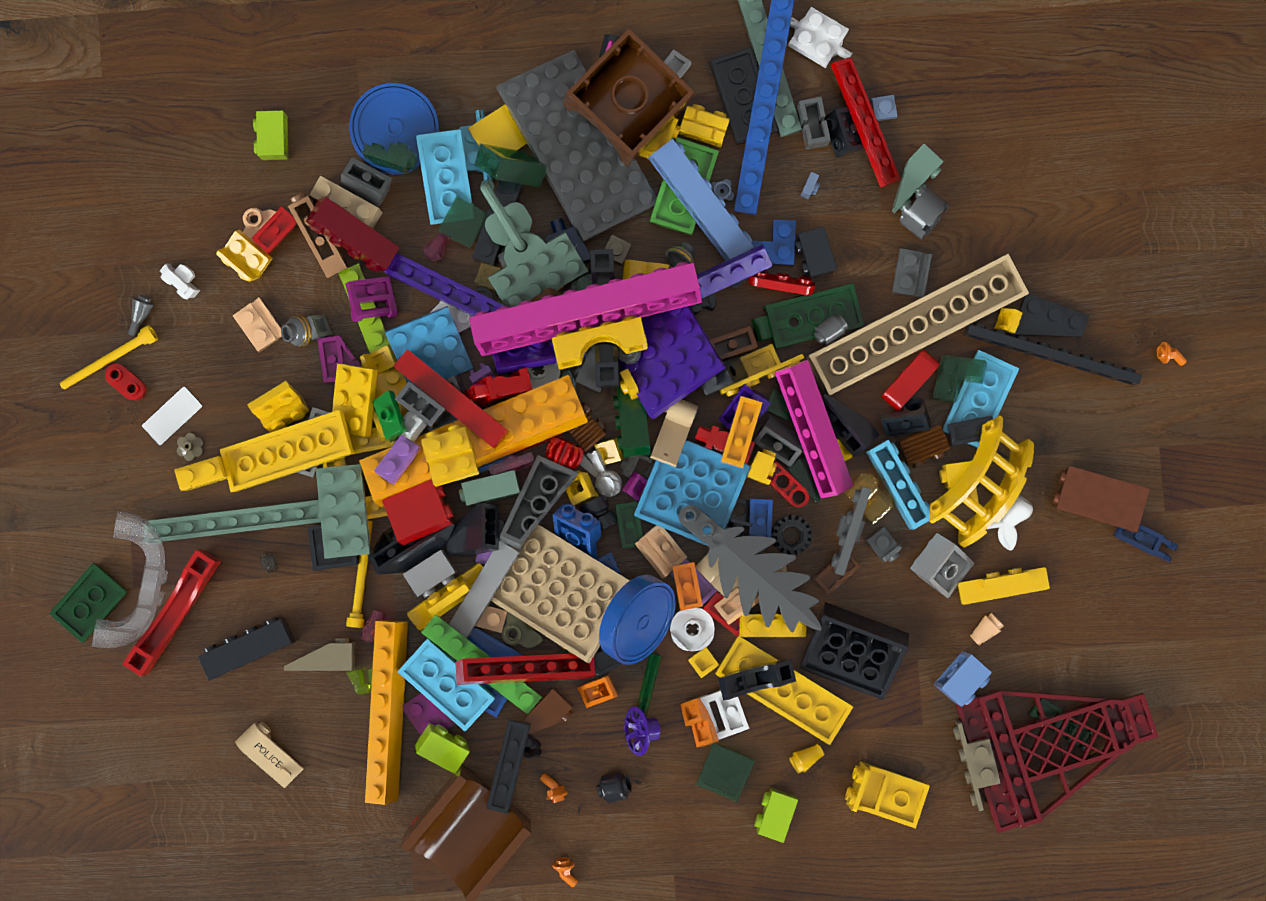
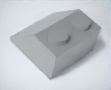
(942, 565)

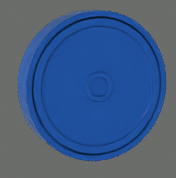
(389, 116)
(637, 619)

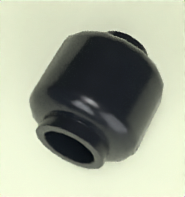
(614, 787)

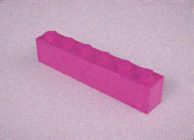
(814, 429)

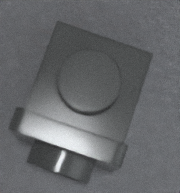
(884, 545)

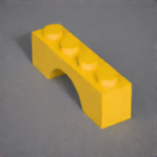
(626, 334)

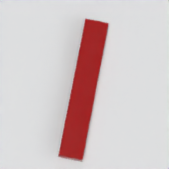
(865, 122)
(451, 399)

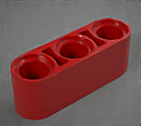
(910, 380)
(792, 486)

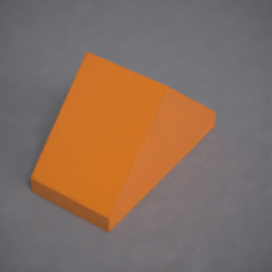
(597, 690)

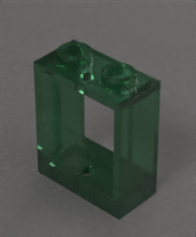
(510, 165)

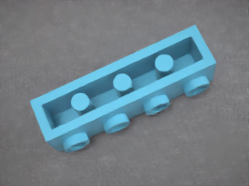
(899, 484)

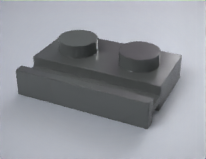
(911, 273)

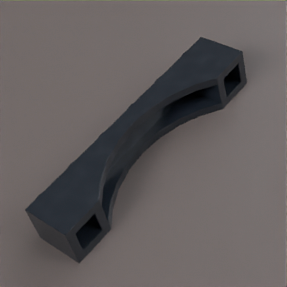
(605, 352)

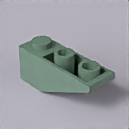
(916, 171)

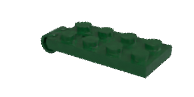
(810, 312)

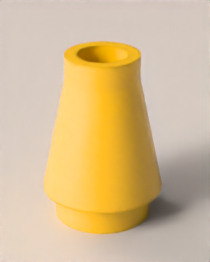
(805, 758)

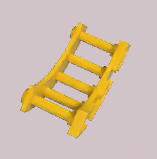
(1004, 495)

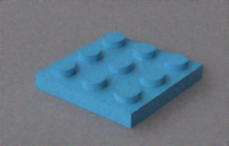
(433, 341)

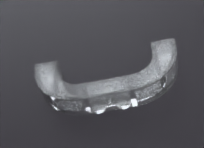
(125, 631)

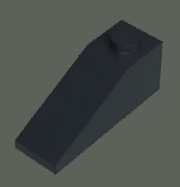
(849, 426)

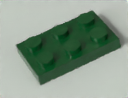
(88, 599)

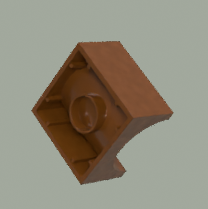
(629, 95)
(464, 835)

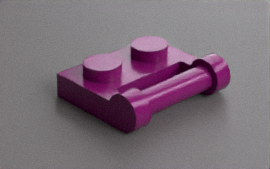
(371, 291)

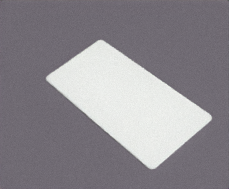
(172, 415)

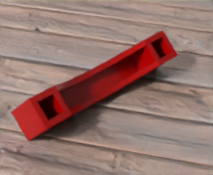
(158, 635)

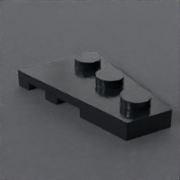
(1049, 319)

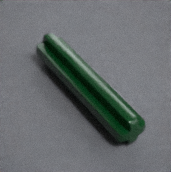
(648, 682)

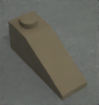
(331, 657)

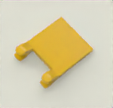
(498, 130)

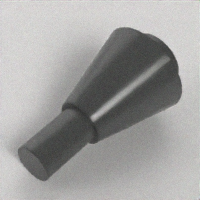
(140, 309)

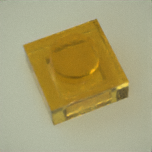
(482, 276)

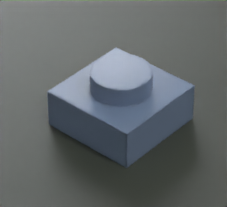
(884, 107)
(811, 186)

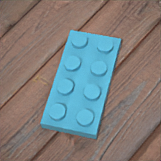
(443, 171)
(983, 399)
(435, 677)

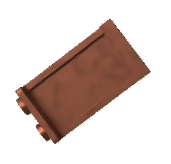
(1101, 498)

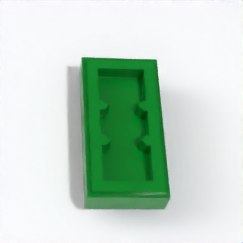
(389, 415)

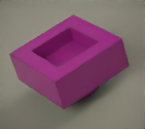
(635, 486)

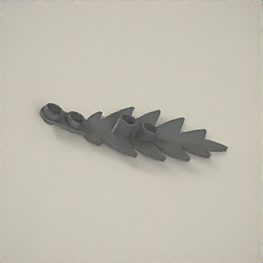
(754, 571)

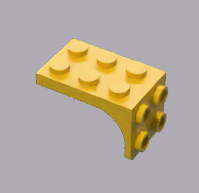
(886, 794)

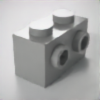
(430, 573)

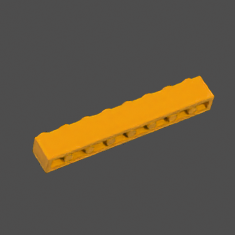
(386, 712)

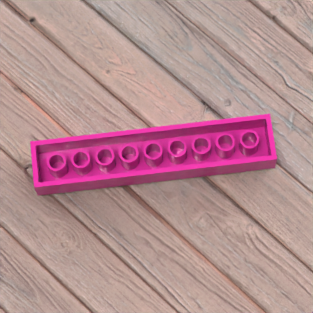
(590, 307)

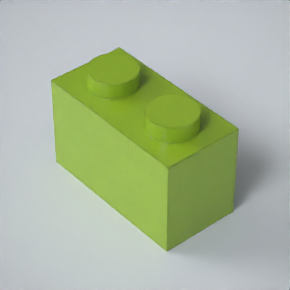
(271, 135)
(442, 747)
(776, 814)

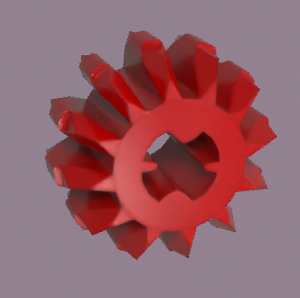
(564, 452)

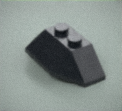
(393, 557)

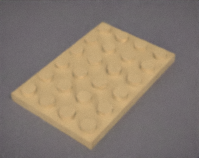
(559, 591)

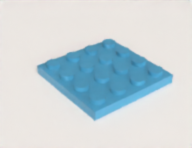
(697, 481)

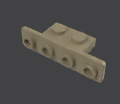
(979, 762)

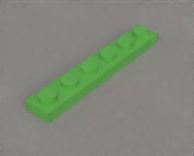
(461, 647)

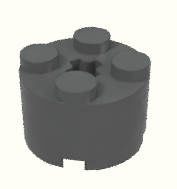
(924, 212)

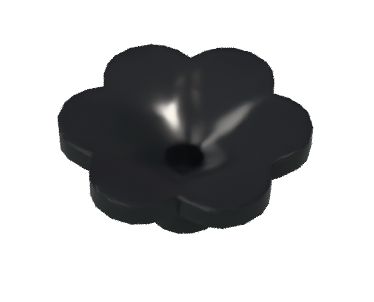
(532, 748)

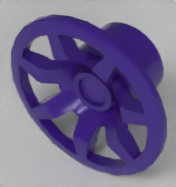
(643, 728)

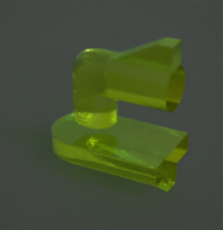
(358, 681)

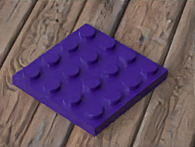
(675, 362)

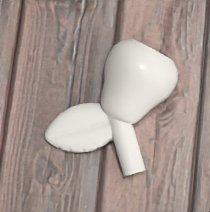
(1017, 513)

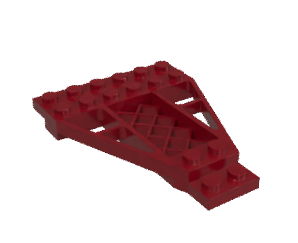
(1013, 800)

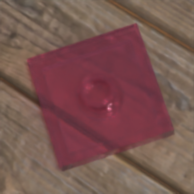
(513, 463)

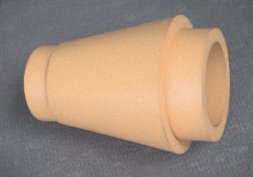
(987, 628)

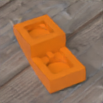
(697, 716)

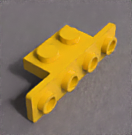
(758, 365)
(1004, 585)
(445, 598)

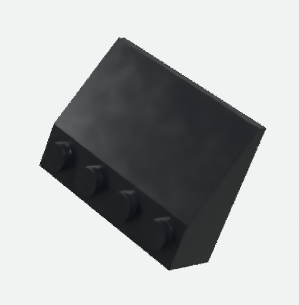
(855, 651)

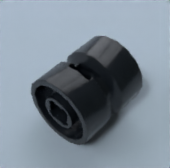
(598, 508)

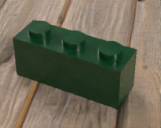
(633, 425)

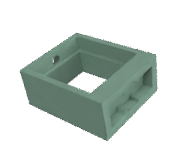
(490, 488)

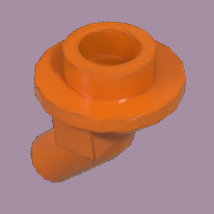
(1166, 352)
(556, 792)
(563, 866)

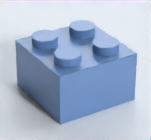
(963, 679)

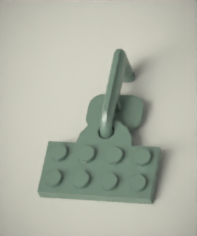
(536, 267)

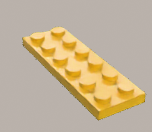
(287, 451)
(799, 701)

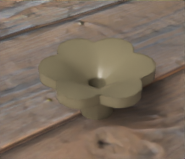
(195, 446)

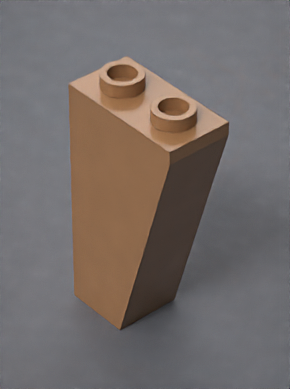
(326, 253)

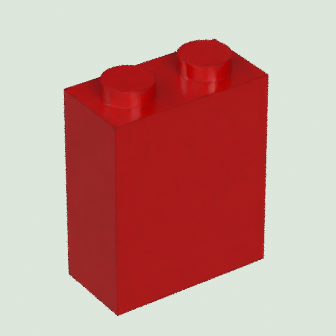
(418, 512)

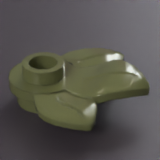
(526, 634)

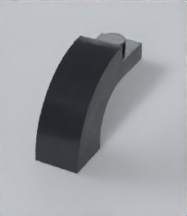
(756, 678)

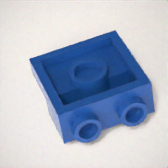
(577, 528)

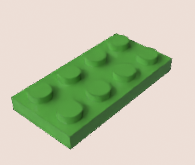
(668, 209)

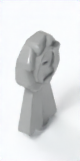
(607, 481)

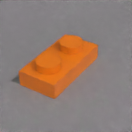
(687, 586)

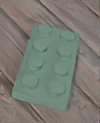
(343, 511)

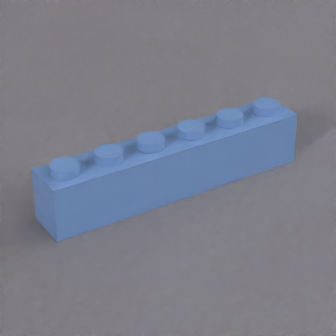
(700, 201)

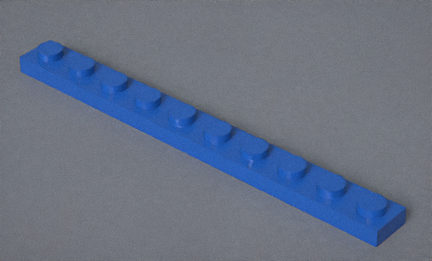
(764, 106)

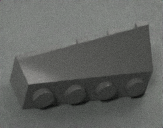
(539, 493)

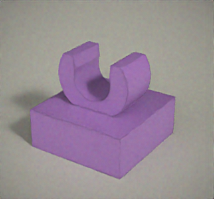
(479, 375)

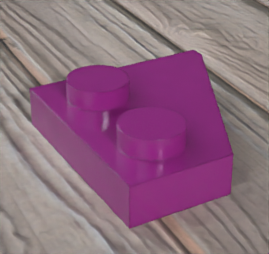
(333, 352)

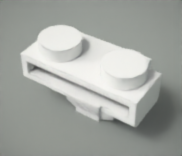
(180, 279)

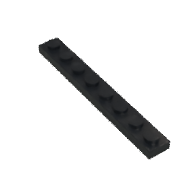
(1060, 356)

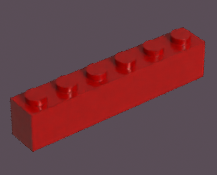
(522, 669)

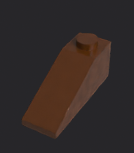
(549, 711)

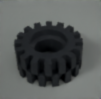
(805, 535)

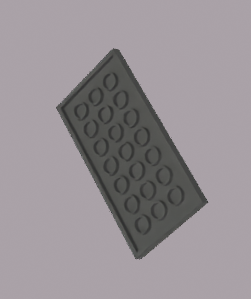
(579, 158)

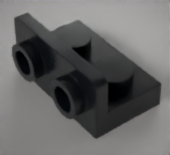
(843, 132)

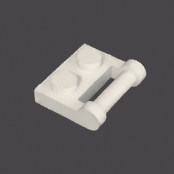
(730, 712)

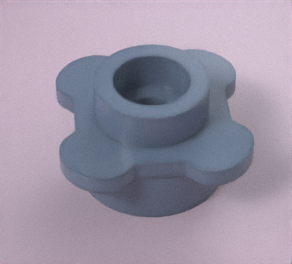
(726, 186)

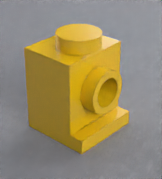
(762, 466)
(580, 497)

